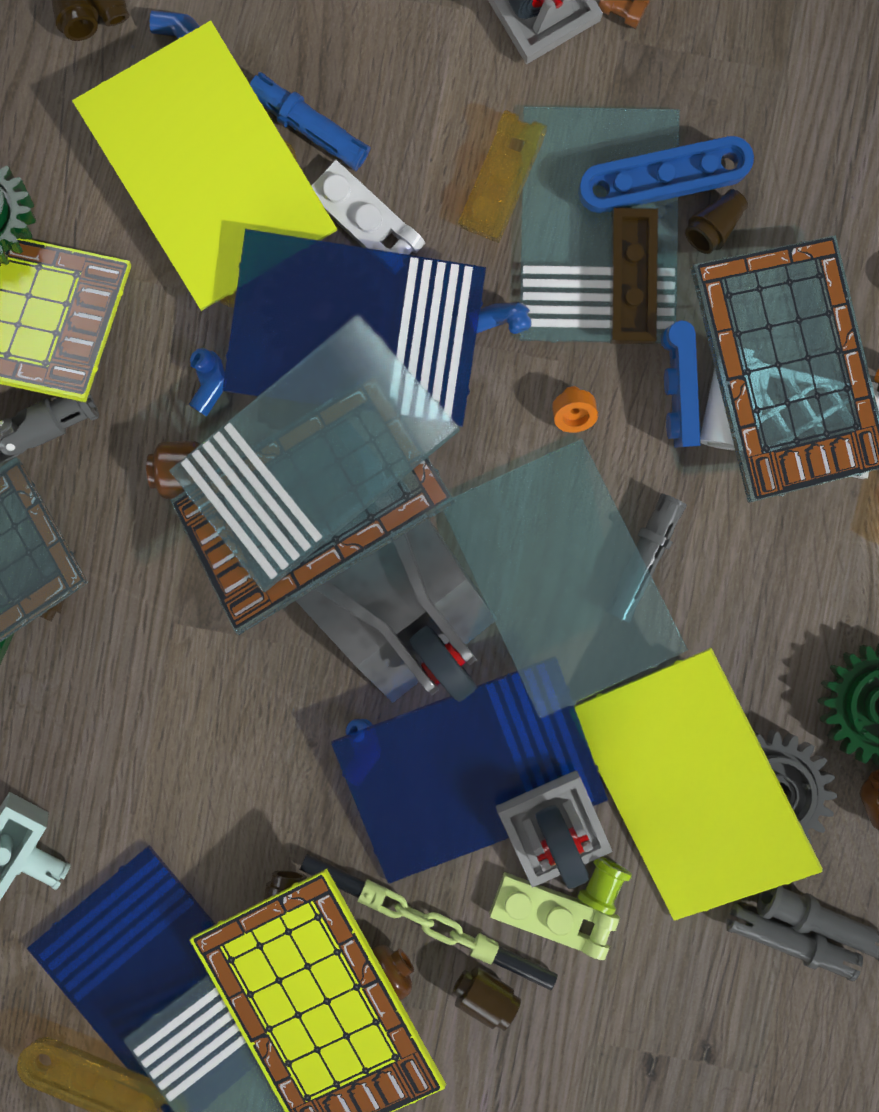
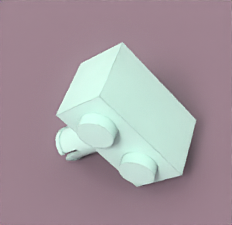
(19, 832)

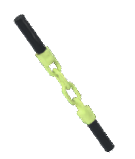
(481, 947)

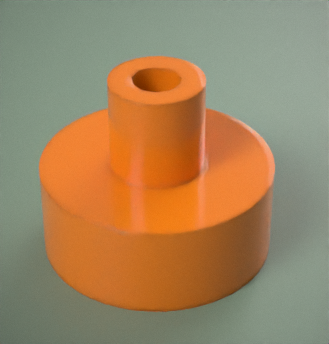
(574, 410)

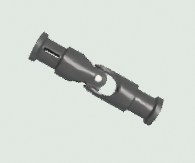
(42, 423)

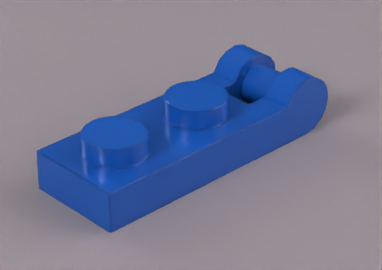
(682, 384)

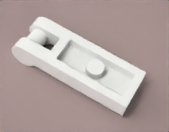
(362, 212)

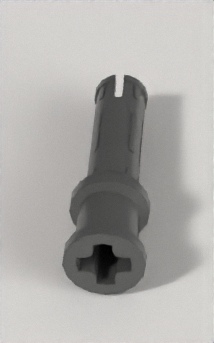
(807, 915)

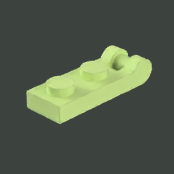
(552, 915)

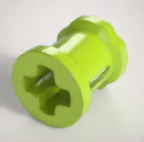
(604, 885)

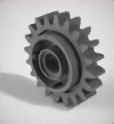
(800, 778)

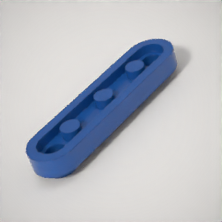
(666, 174)

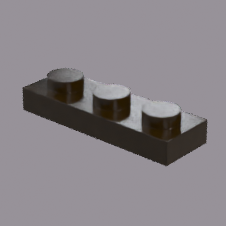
(633, 276)

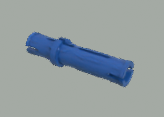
(294, 112)

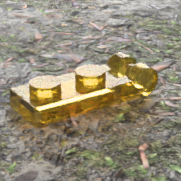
(502, 177)

